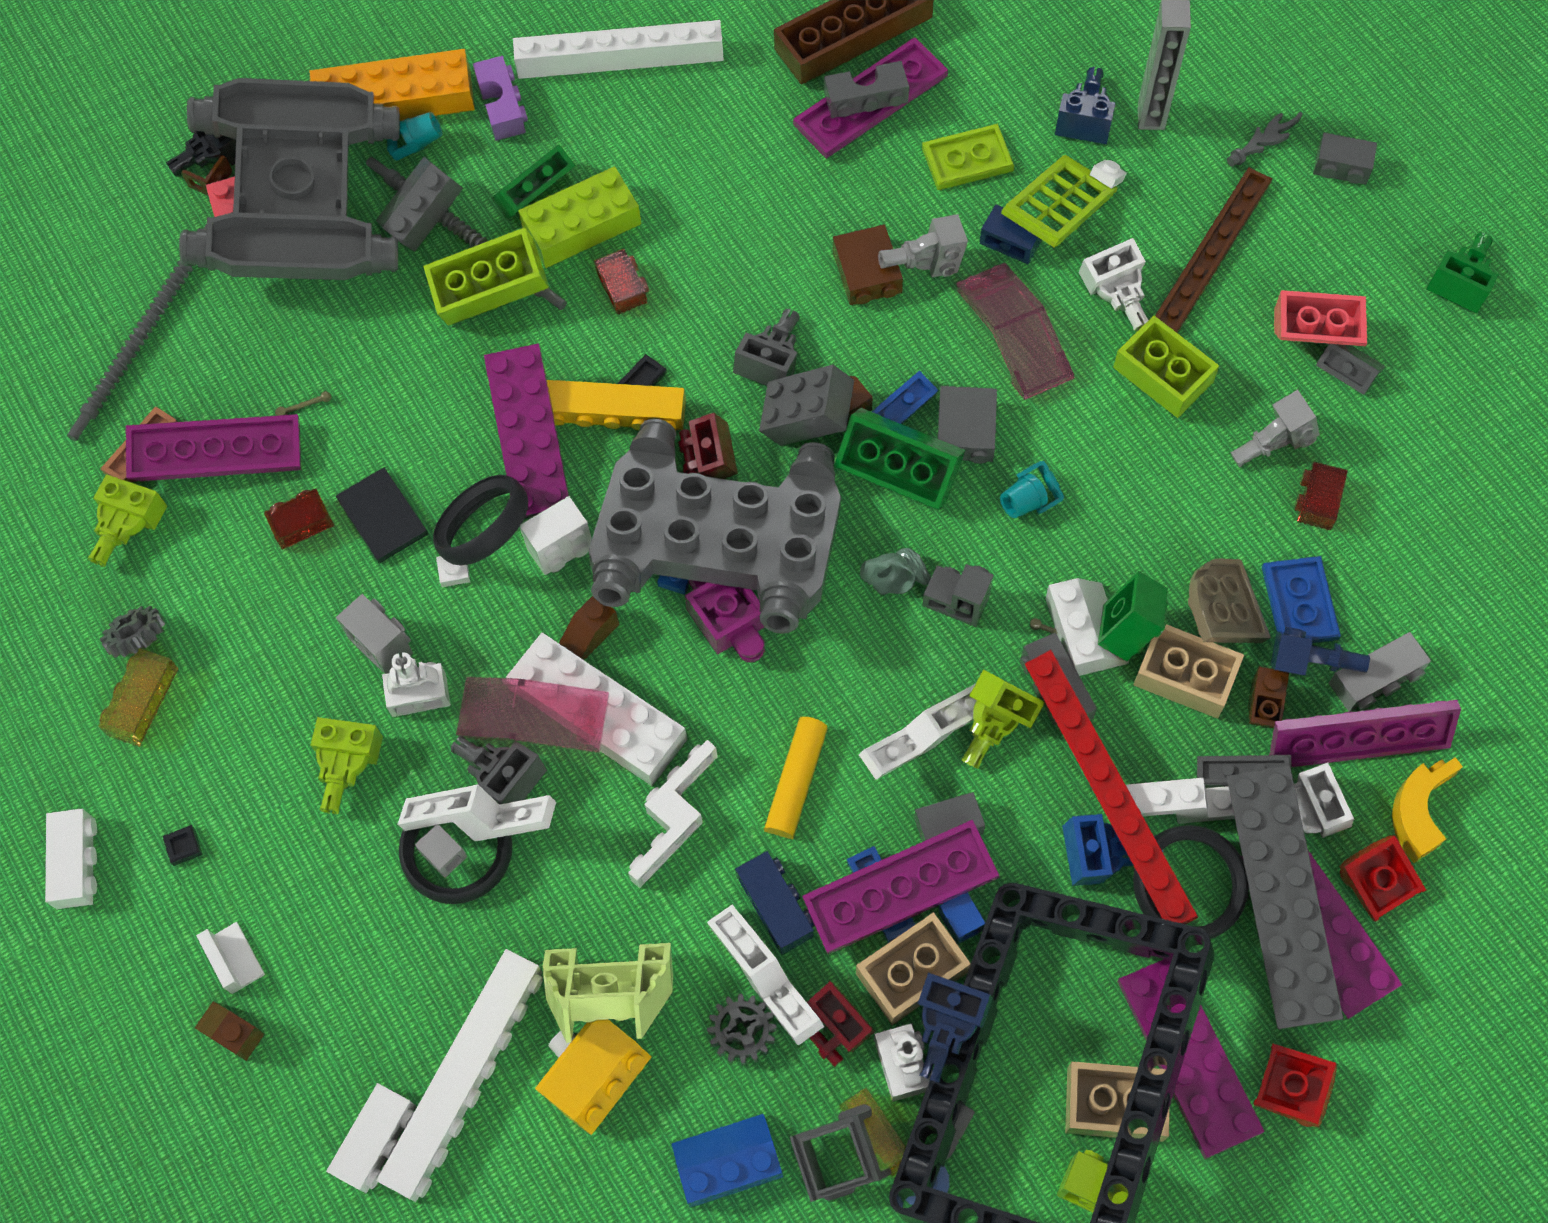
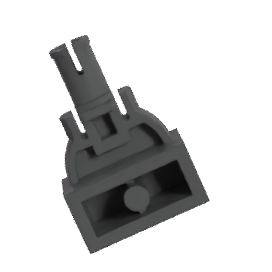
(769, 353)
(502, 771)

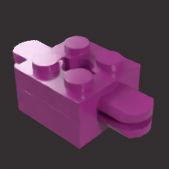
(727, 618)

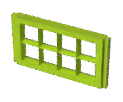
(1034, 224)

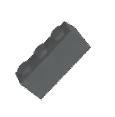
(419, 204)

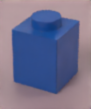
(961, 918)

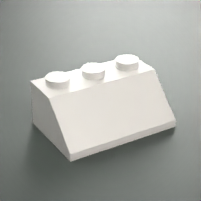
(1077, 618)

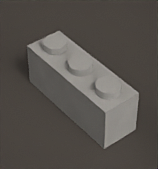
(1387, 669)

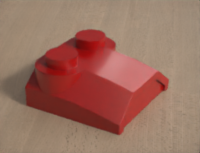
(1381, 876)
(1297, 1086)

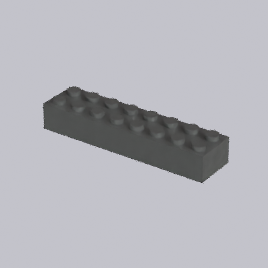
(1284, 898)

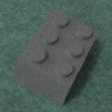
(806, 405)

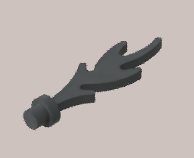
(1269, 137)

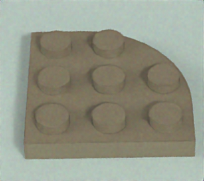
(1226, 604)

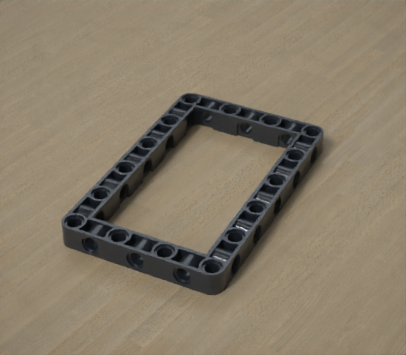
(1150, 1093)

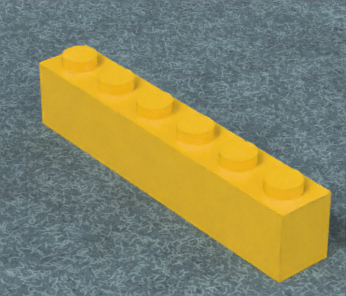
(615, 404)

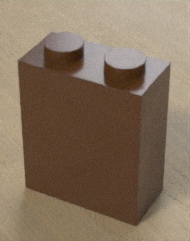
(859, 265)

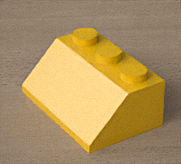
(593, 1073)

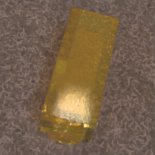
(884, 1139)

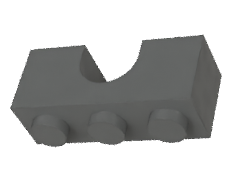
(847, 97)

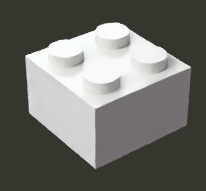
(556, 536)

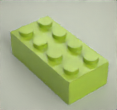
(580, 216)
(486, 276)

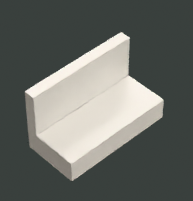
(231, 957)

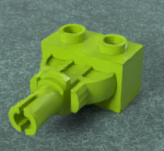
(123, 513)
(997, 714)
(342, 755)

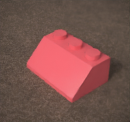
(1321, 318)

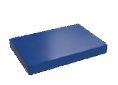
(1301, 597)

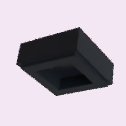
(182, 845)

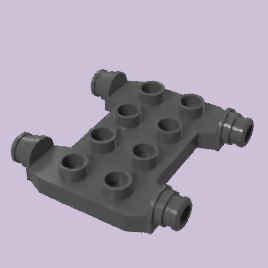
(291, 180)
(716, 528)

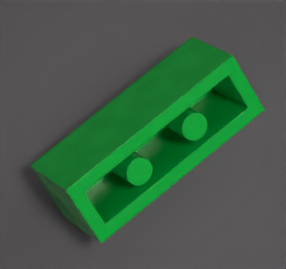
(533, 181)

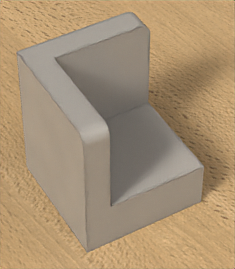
(441, 850)

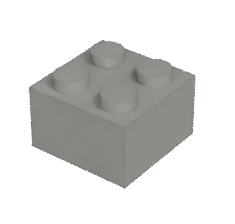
(374, 632)

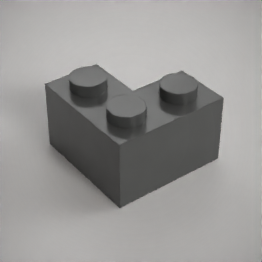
(959, 594)

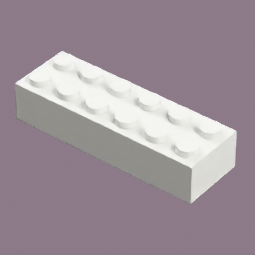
(633, 729)

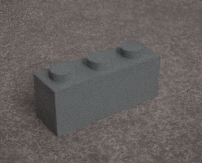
(1053, 643)

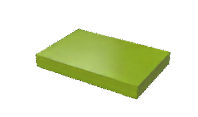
(967, 156)

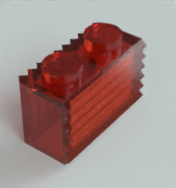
(621, 281)
(1321, 495)
(298, 518)

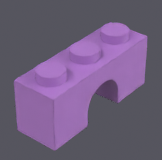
(504, 114)

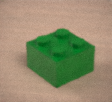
(1133, 616)

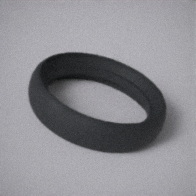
(495, 535)
(1230, 856)
(453, 895)

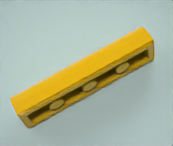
(796, 777)

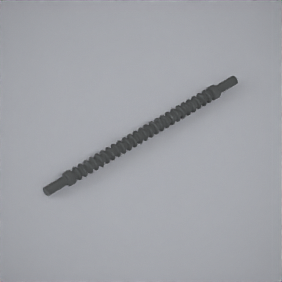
(453, 223)
(90, 409)

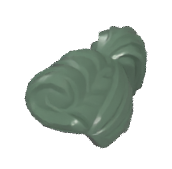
(895, 572)

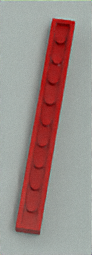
(1110, 790)

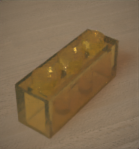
(138, 697)

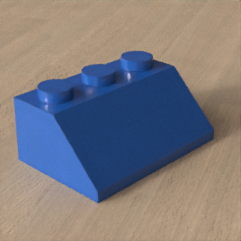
(726, 1160)

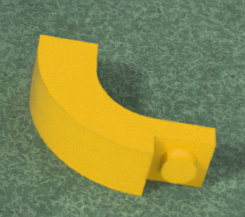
(1410, 809)

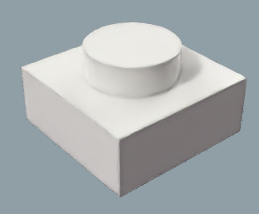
(1108, 173)
(452, 574)

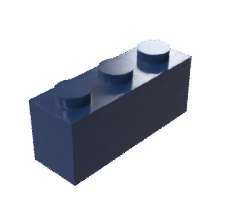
(775, 902)

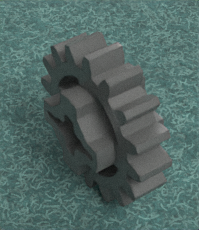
(132, 631)
(728, 1035)

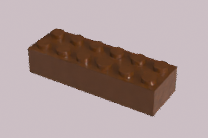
(843, 31)

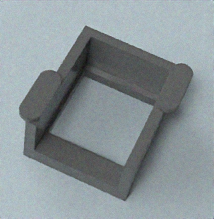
(809, 1165)

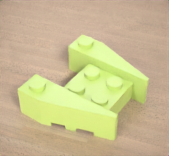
(608, 989)

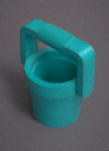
(417, 134)
(1029, 492)

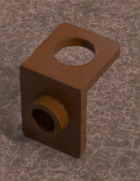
(219, 172)

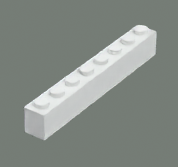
(618, 49)
(460, 1076)

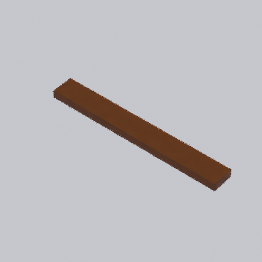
(1213, 249)

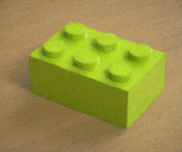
(1165, 366)

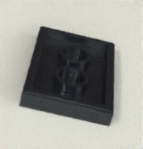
(381, 515)

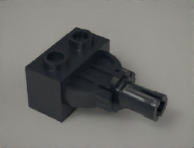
(203, 150)

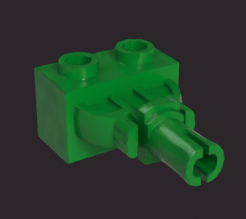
(1464, 277)

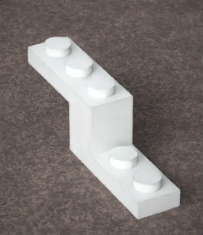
(920, 735)
(1184, 798)
(477, 813)
(672, 813)
(765, 975)

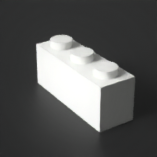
(70, 859)
(371, 1138)

